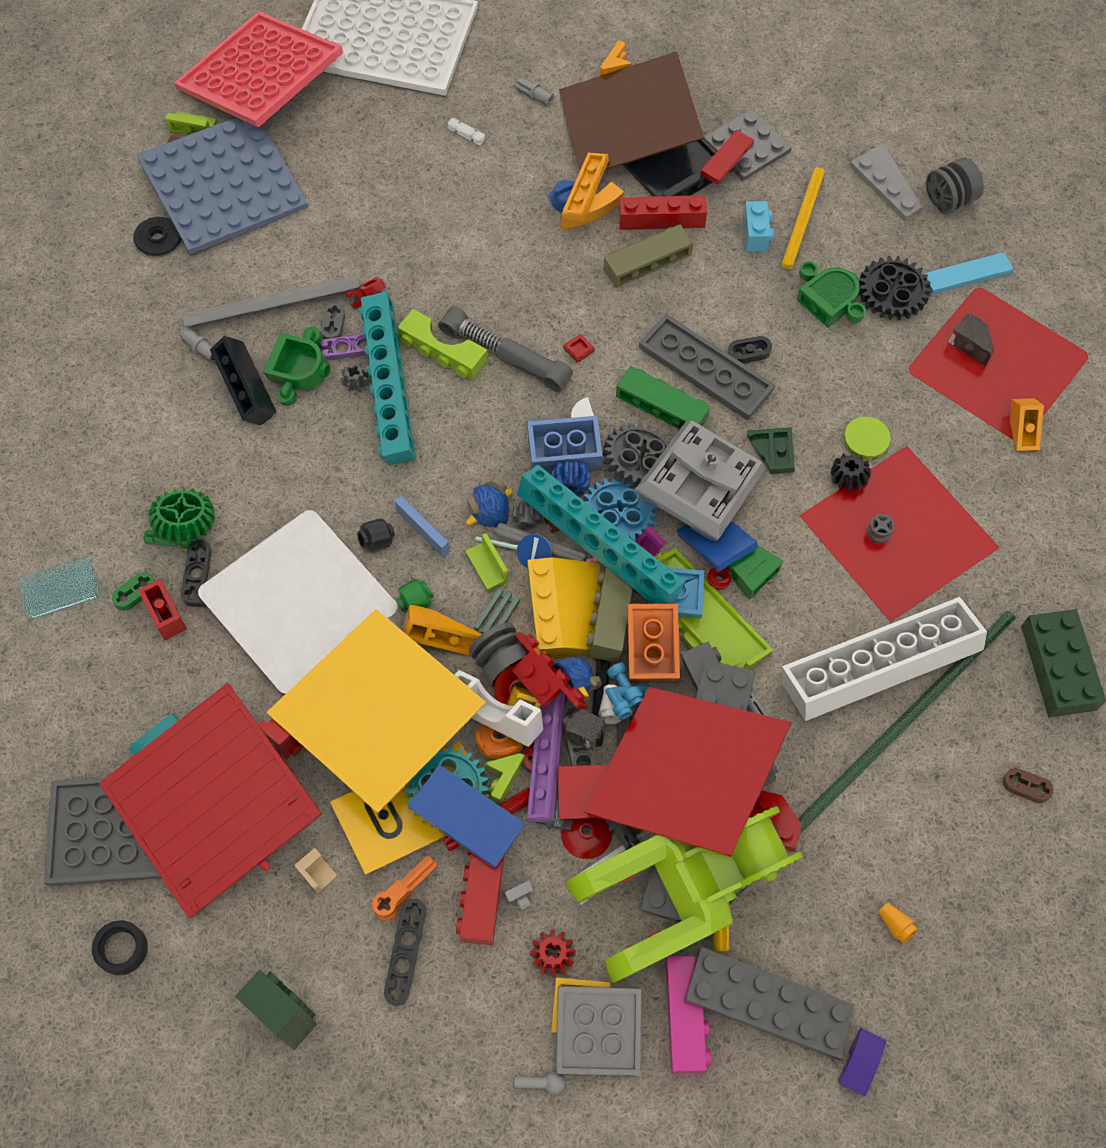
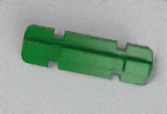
(150, 538)

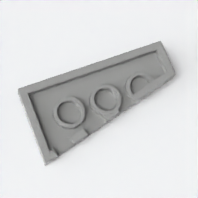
(886, 179)

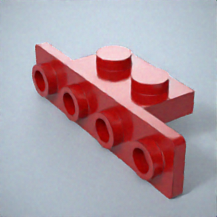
(542, 677)

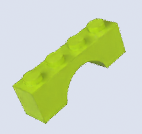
(464, 358)

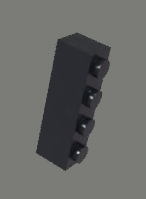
(243, 380)

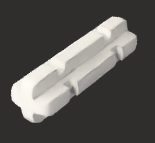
(466, 131)

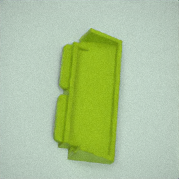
(719, 624)

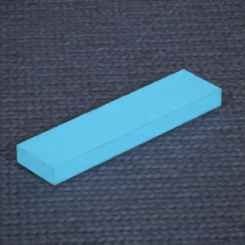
(969, 272)

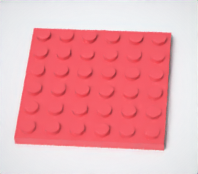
(258, 68)

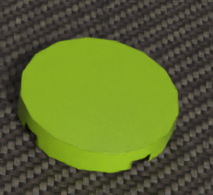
(867, 437)

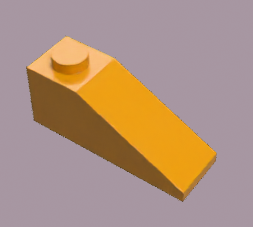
(437, 630)

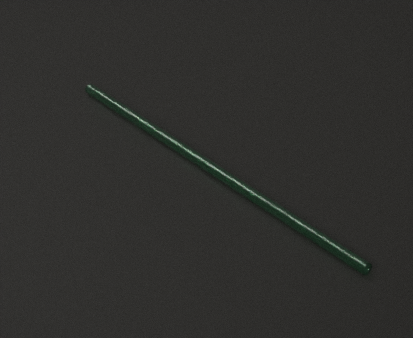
(898, 727)

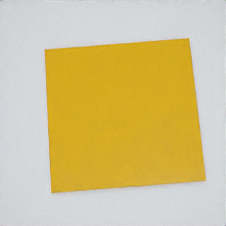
(376, 709)

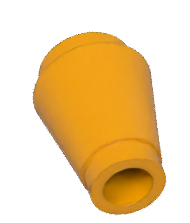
(898, 923)

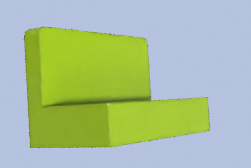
(188, 123)
(488, 564)

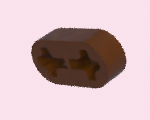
(1025, 790)

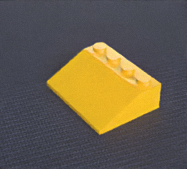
(562, 604)

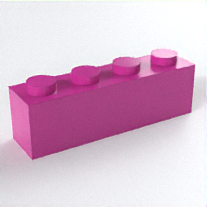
(685, 1021)

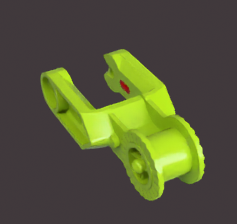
(696, 881)

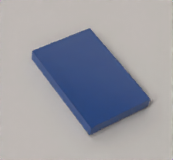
(728, 549)

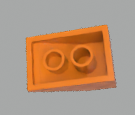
(653, 643)

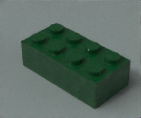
(1063, 663)
(277, 1008)

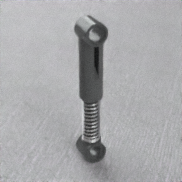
(553, 374)

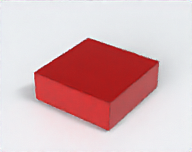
(579, 348)

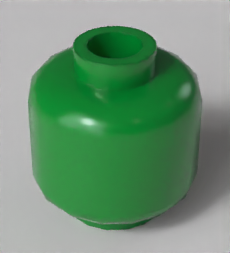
(414, 593)

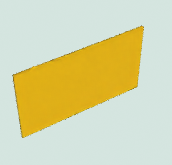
(371, 848)

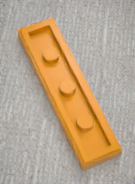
(585, 186)

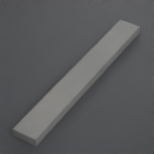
(270, 300)

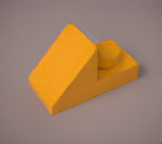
(615, 60)

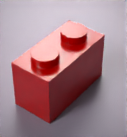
(162, 609)

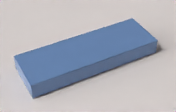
(422, 526)

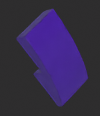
(863, 1061)

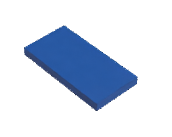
(466, 816)

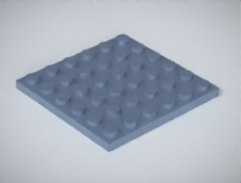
(221, 183)

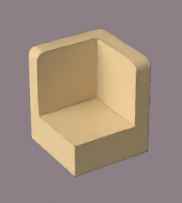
(315, 871)

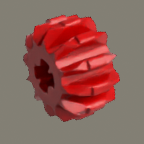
(549, 962)

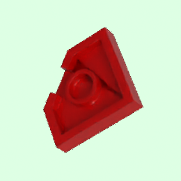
(785, 822)

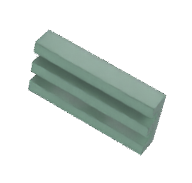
(506, 597)

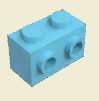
(757, 226)

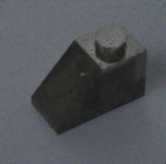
(973, 338)

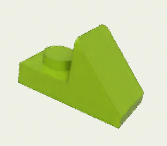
(507, 770)

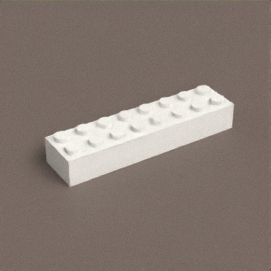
(883, 658)

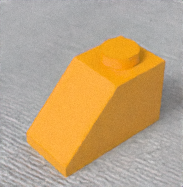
(1026, 423)

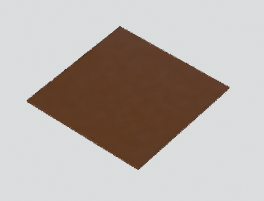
(632, 112)

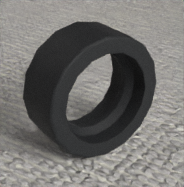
(105, 933)

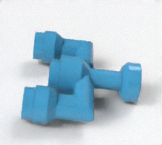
(627, 696)

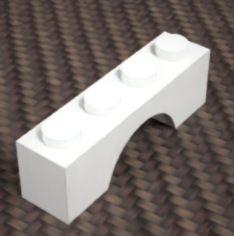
(518, 722)

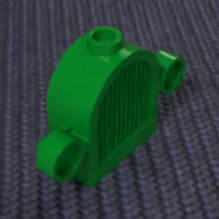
(830, 294)
(297, 364)

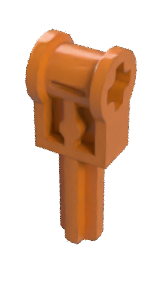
(401, 890)

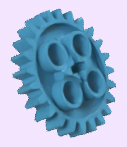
(620, 511)

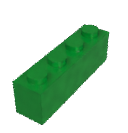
(660, 399)

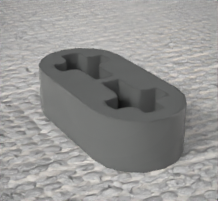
(327, 321)

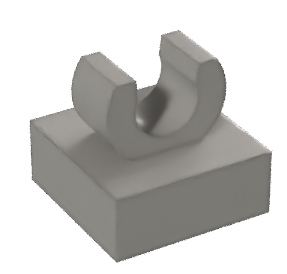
(518, 893)

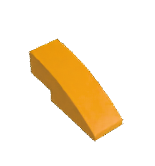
(601, 205)

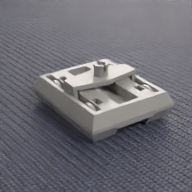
(699, 480)

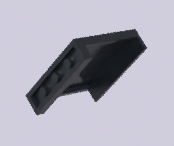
(674, 170)

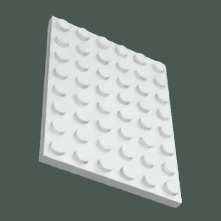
(395, 40)

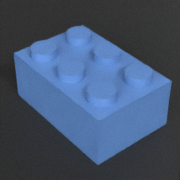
(565, 441)

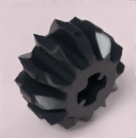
(850, 472)

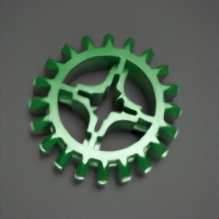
(181, 516)

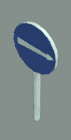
(530, 547)

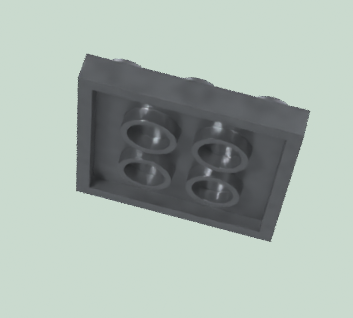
(767, 144)
(599, 1030)

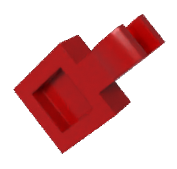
(366, 289)

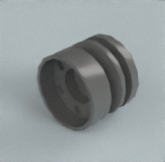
(954, 185)
(497, 650)

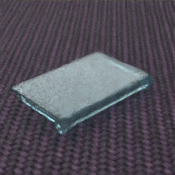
(58, 587)

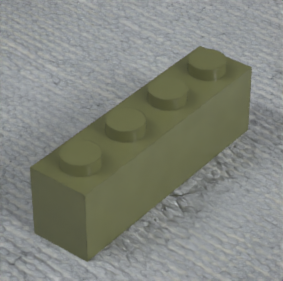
(647, 256)
(610, 617)

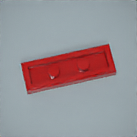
(727, 157)

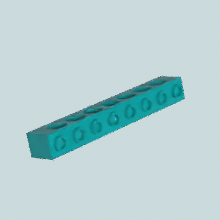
(402, 447)
(599, 537)

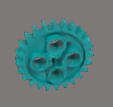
(463, 769)

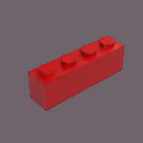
(662, 212)
(479, 901)

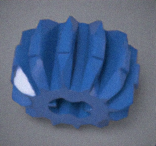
(573, 476)

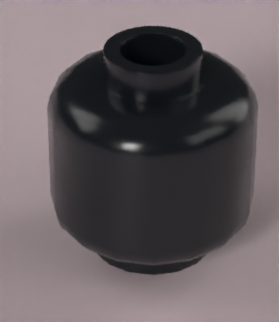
(375, 535)

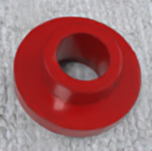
(717, 584)

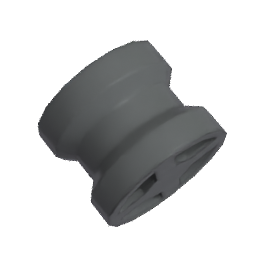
(880, 522)

